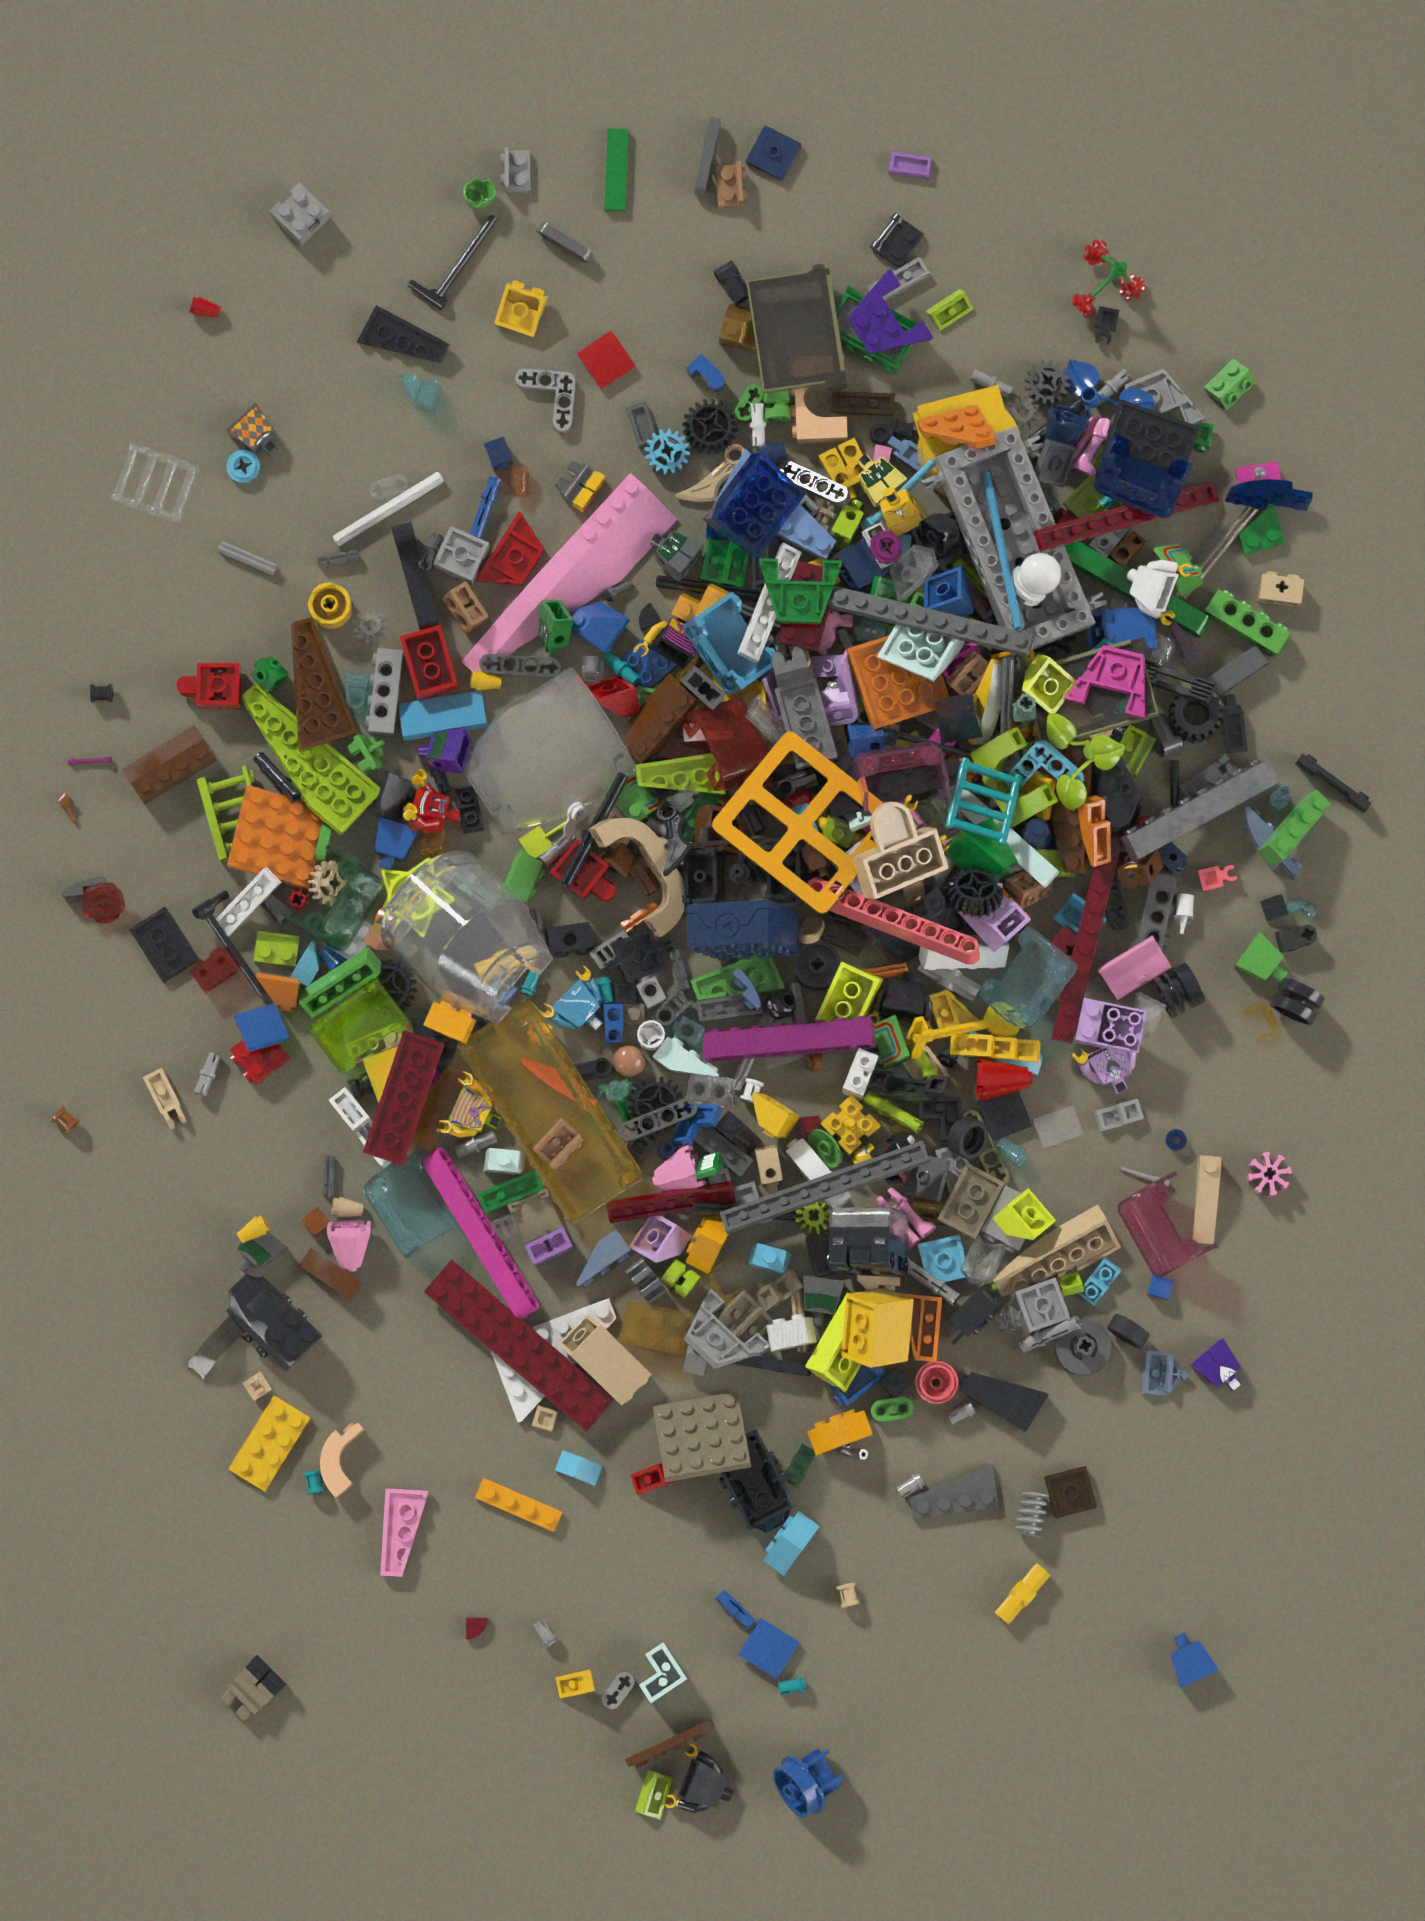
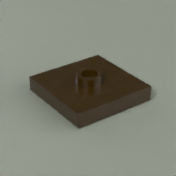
(1070, 1492)

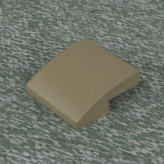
(744, 1317)

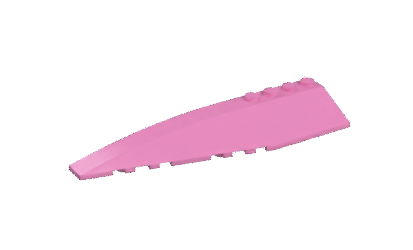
(583, 568)

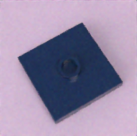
(773, 153)

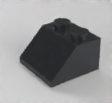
(393, 797)

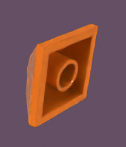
(282, 990)

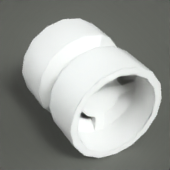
(650, 1035)

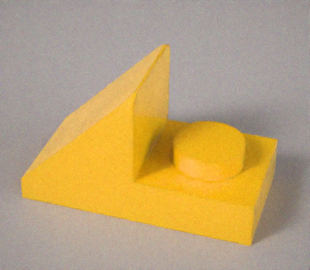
(575, 1684)

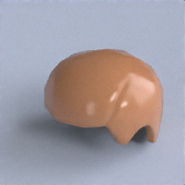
(628, 1061)

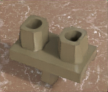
(828, 515)

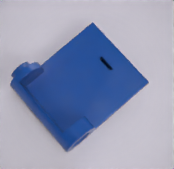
(862, 1382)

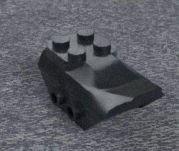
(1120, 796)
(271, 1321)
(759, 1490)

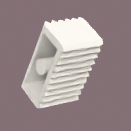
(791, 1333)

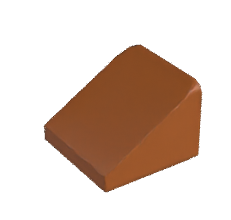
(315, 1221)

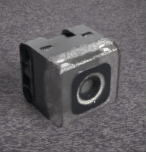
(868, 1241)

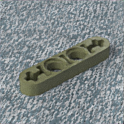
(990, 1147)

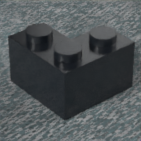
(943, 1109)

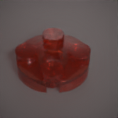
(107, 892)

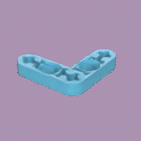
(1040, 760)

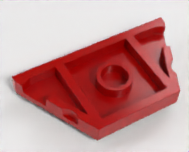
(513, 556)

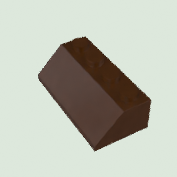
(657, 719)
(169, 765)

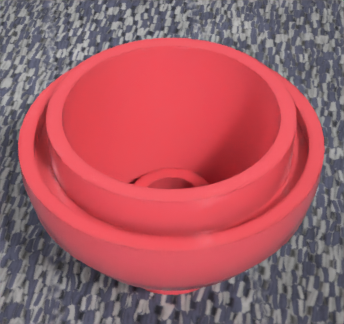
(946, 1376)

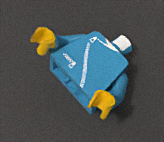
(577, 1005)

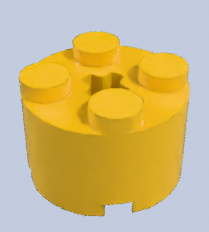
(341, 603)

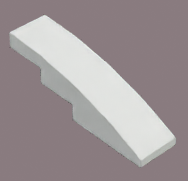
(354, 1117)

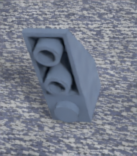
(607, 1252)

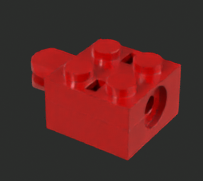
(212, 687)
(590, 877)

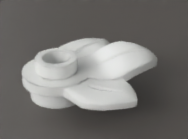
(578, 817)

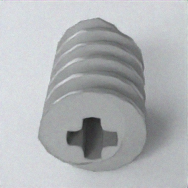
(1031, 1513)

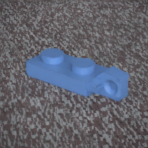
(905, 452)

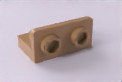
(729, 185)
(1027, 889)

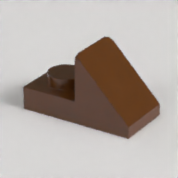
(619, 860)

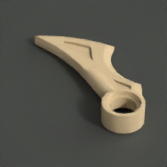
(708, 488)

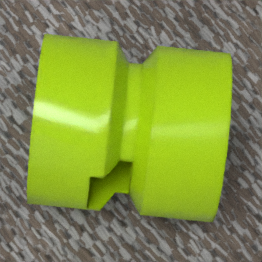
(674, 1273)

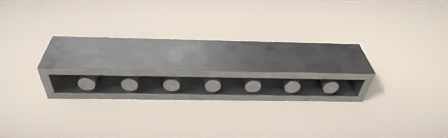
(1199, 809)

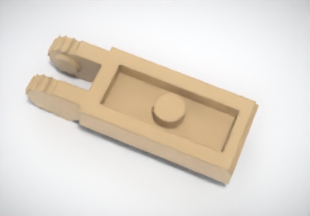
(164, 1096)

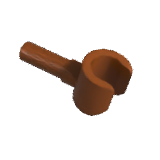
(64, 801)

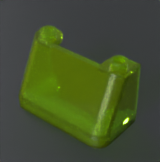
(358, 1024)

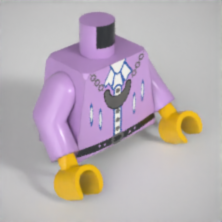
(1107, 1066)

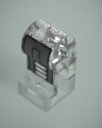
(592, 668)

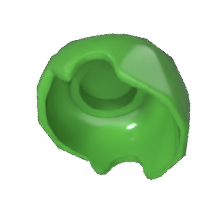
(478, 193)

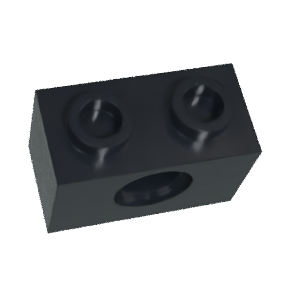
(580, 931)

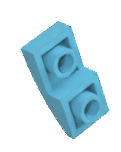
(1100, 1281)

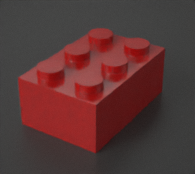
(429, 662)

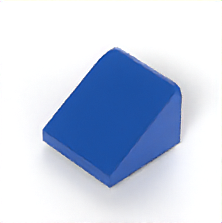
(1160, 1287)

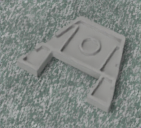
(1167, 395)
(715, 1340)

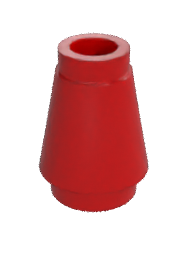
(203, 308)

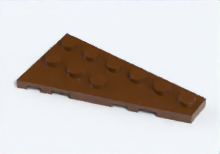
(319, 700)
(1066, 821)

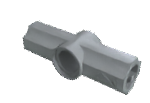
(953, 981)

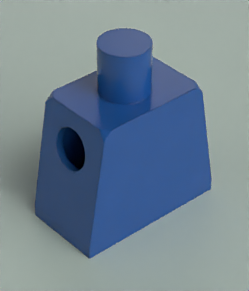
(393, 842)
(1191, 1661)

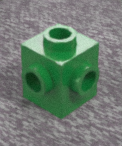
(269, 673)

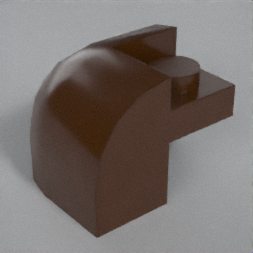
(705, 831)

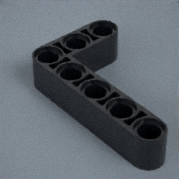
(415, 576)

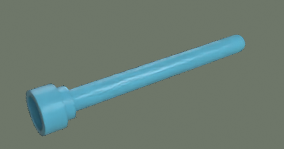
(873, 520)

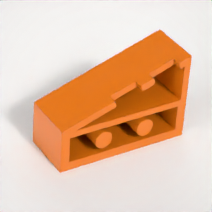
(925, 1327)

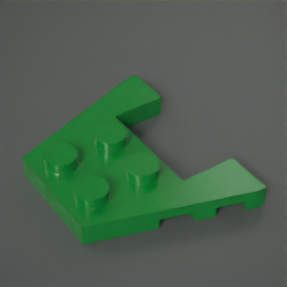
(799, 600)

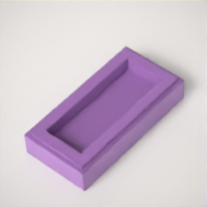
(910, 165)

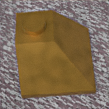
(738, 329)

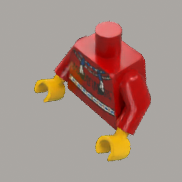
(429, 807)

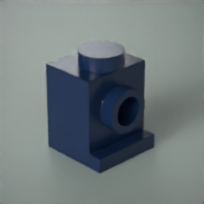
(1172, 866)

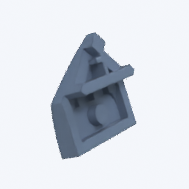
(1160, 1373)

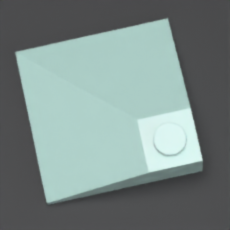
(920, 651)

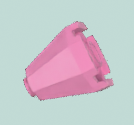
(678, 1171)
(349, 1242)

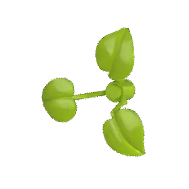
(1101, 750)

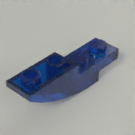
(1269, 491)

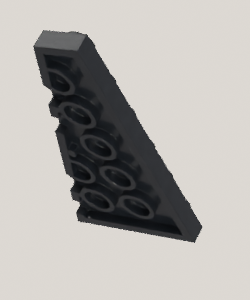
(892, 784)

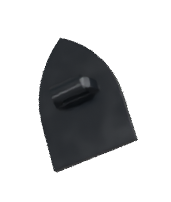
(450, 1044)

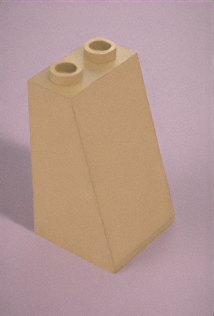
(605, 1359)

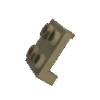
(535, 1216)

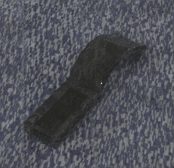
(214, 1347)

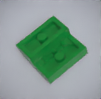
(723, 563)

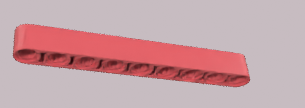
(902, 925)

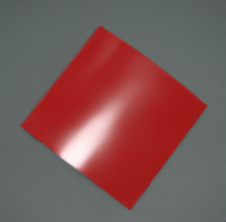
(605, 359)

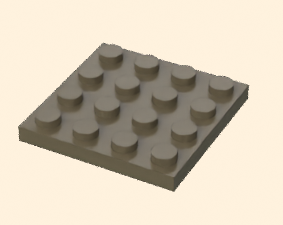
(701, 1436)

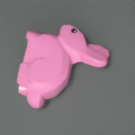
(829, 636)

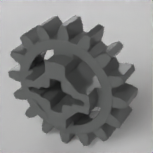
(1052, 390)

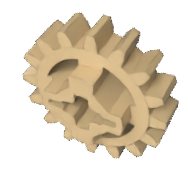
(329, 892)

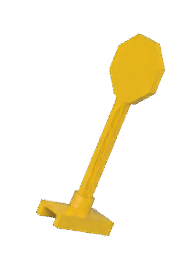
(920, 1033)

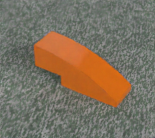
(1095, 830)

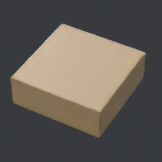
(545, 1418)

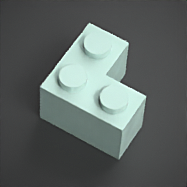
(667, 1676)

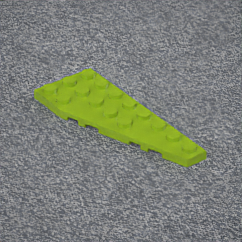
(323, 776)

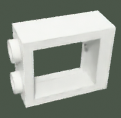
(860, 1074)

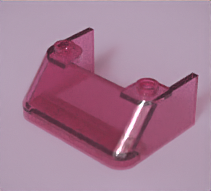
(896, 758)
(1154, 1230)

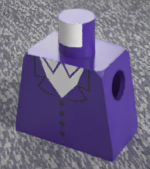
(1218, 1365)

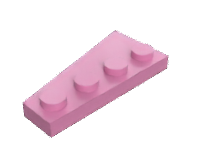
(401, 1521)

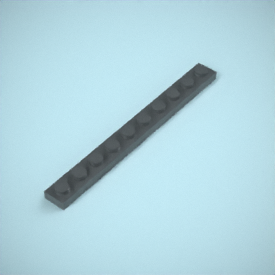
(931, 621)
(824, 1187)

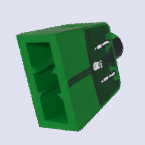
(554, 625)

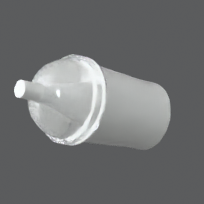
(1183, 912)

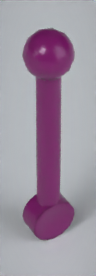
(72, 761)

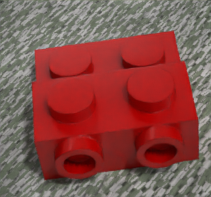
(260, 1062)

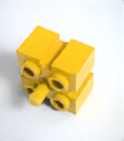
(850, 1125)

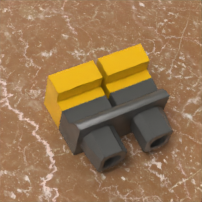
(582, 486)

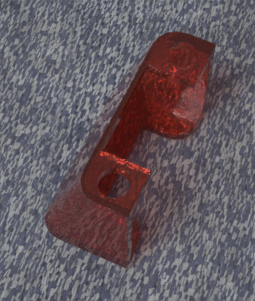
(732, 740)

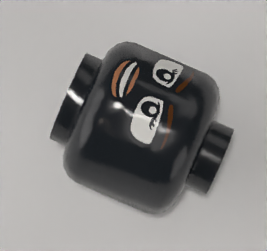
(780, 1004)

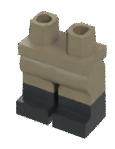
(248, 1692)

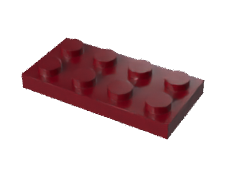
(805, 635)

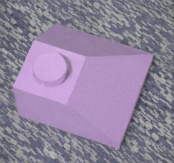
(660, 1239)

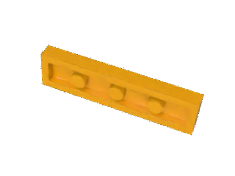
(518, 1504)

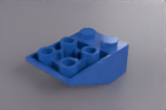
(1122, 625)

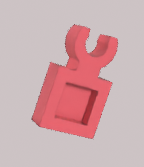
(1213, 878)

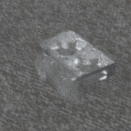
(982, 1261)

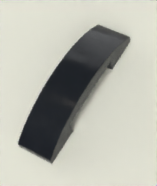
(907, 1089)

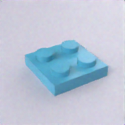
(943, 1258)

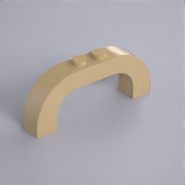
(655, 854)

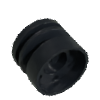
(1178, 990)

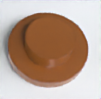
(814, 1062)

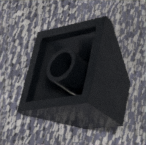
(959, 718)

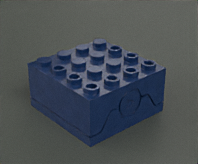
(742, 929)

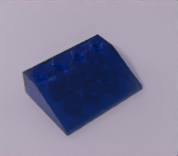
(755, 505)

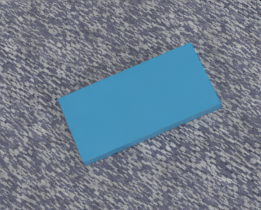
(442, 714)

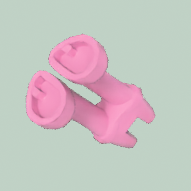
(1095, 433)
(922, 1227)

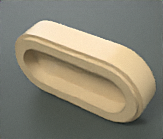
(811, 929)

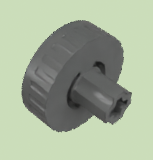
(1088, 1364)

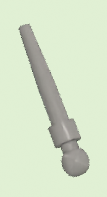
(1143, 1175)

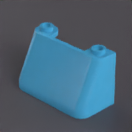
(717, 638)

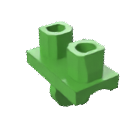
(370, 749)

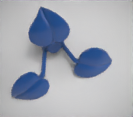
(1085, 378)

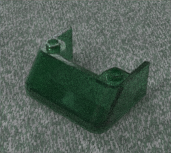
(349, 909)

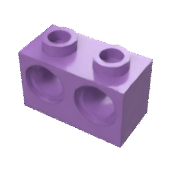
(548, 1246)

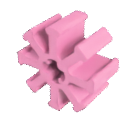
(1263, 1169)

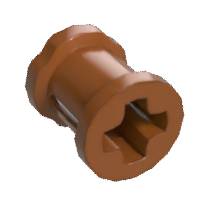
(68, 1127)

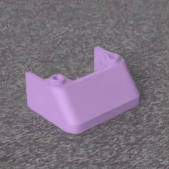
(839, 703)

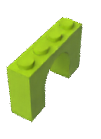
(994, 756)

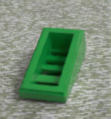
(709, 1165)

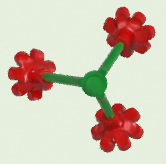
(1130, 284)

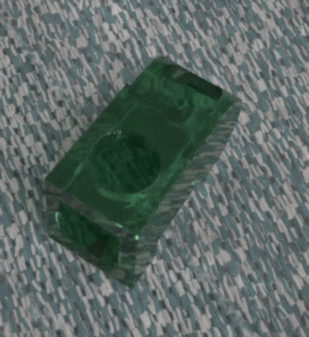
(799, 1465)

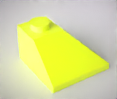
(1047, 683)
(1024, 1217)

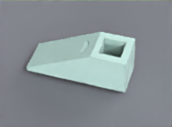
(678, 1060)

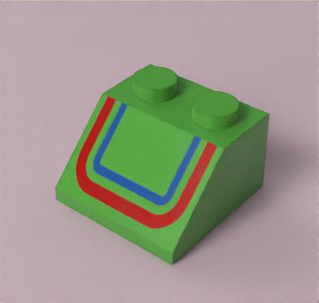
(1175, 554)
(636, 802)
(890, 1043)

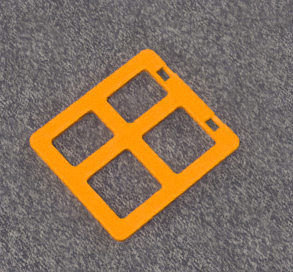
(799, 826)

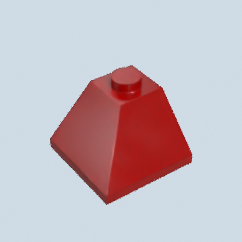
(616, 695)

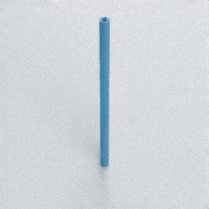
(1002, 551)

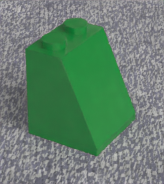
(981, 852)

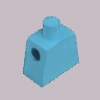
(769, 1258)

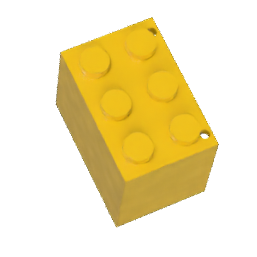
(877, 1327)

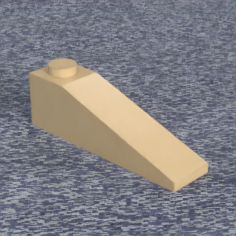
(1206, 1198)

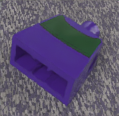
(447, 750)

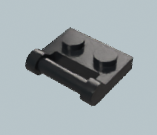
(902, 245)

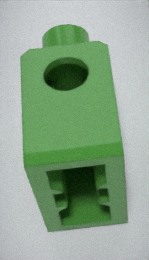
(1261, 960)

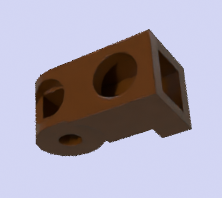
(1127, 549)

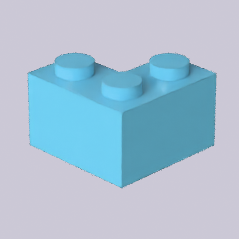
(790, 1542)

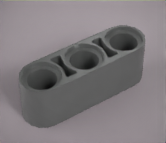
(1238, 670)

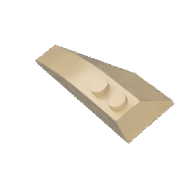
(1066, 1248)

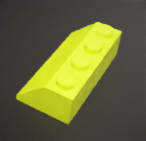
(827, 1359)

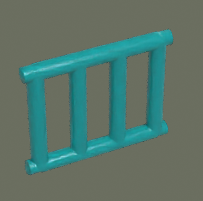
(1010, 799)

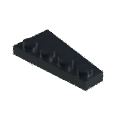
(397, 335)

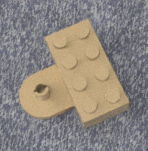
(900, 852)

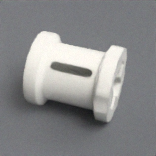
(751, 1083)

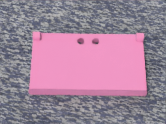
(1132, 965)

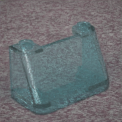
(1030, 981)
(408, 1207)

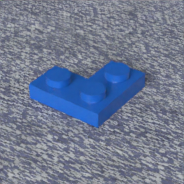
(706, 1116)

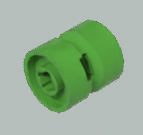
(777, 407)

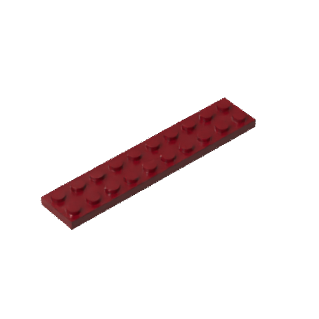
(519, 1345)

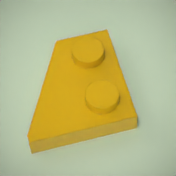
(949, 1010)

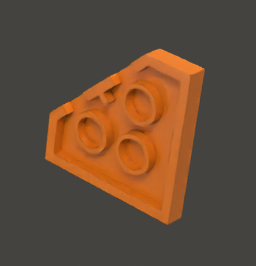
(957, 426)

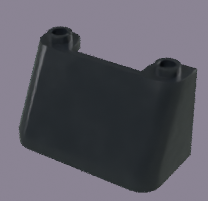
(939, 912)

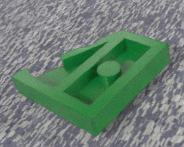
(1262, 533)

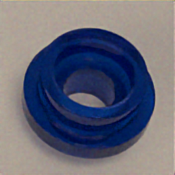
(1181, 1135)

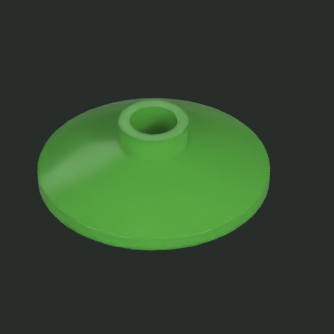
(825, 1147)

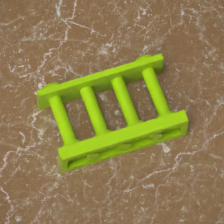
(213, 808)

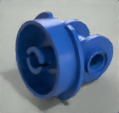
(806, 1782)

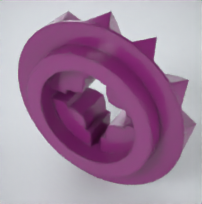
(894, 549)

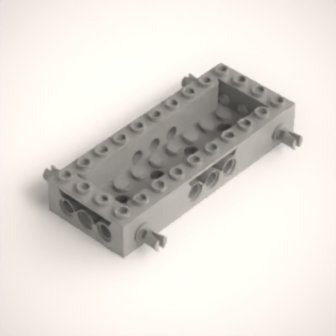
(1026, 509)

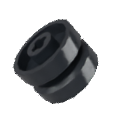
(814, 953)
(1297, 1001)

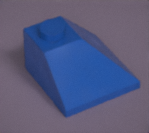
(949, 593)
(598, 625)

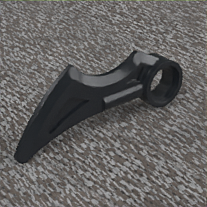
(677, 846)

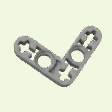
(554, 386)

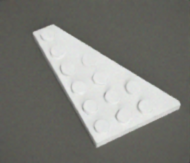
(519, 1391)

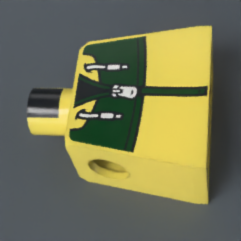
(878, 477)

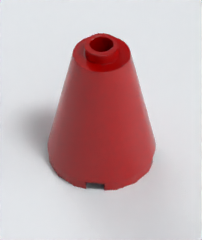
(1000, 1078)

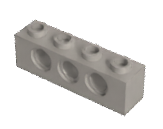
(387, 725)

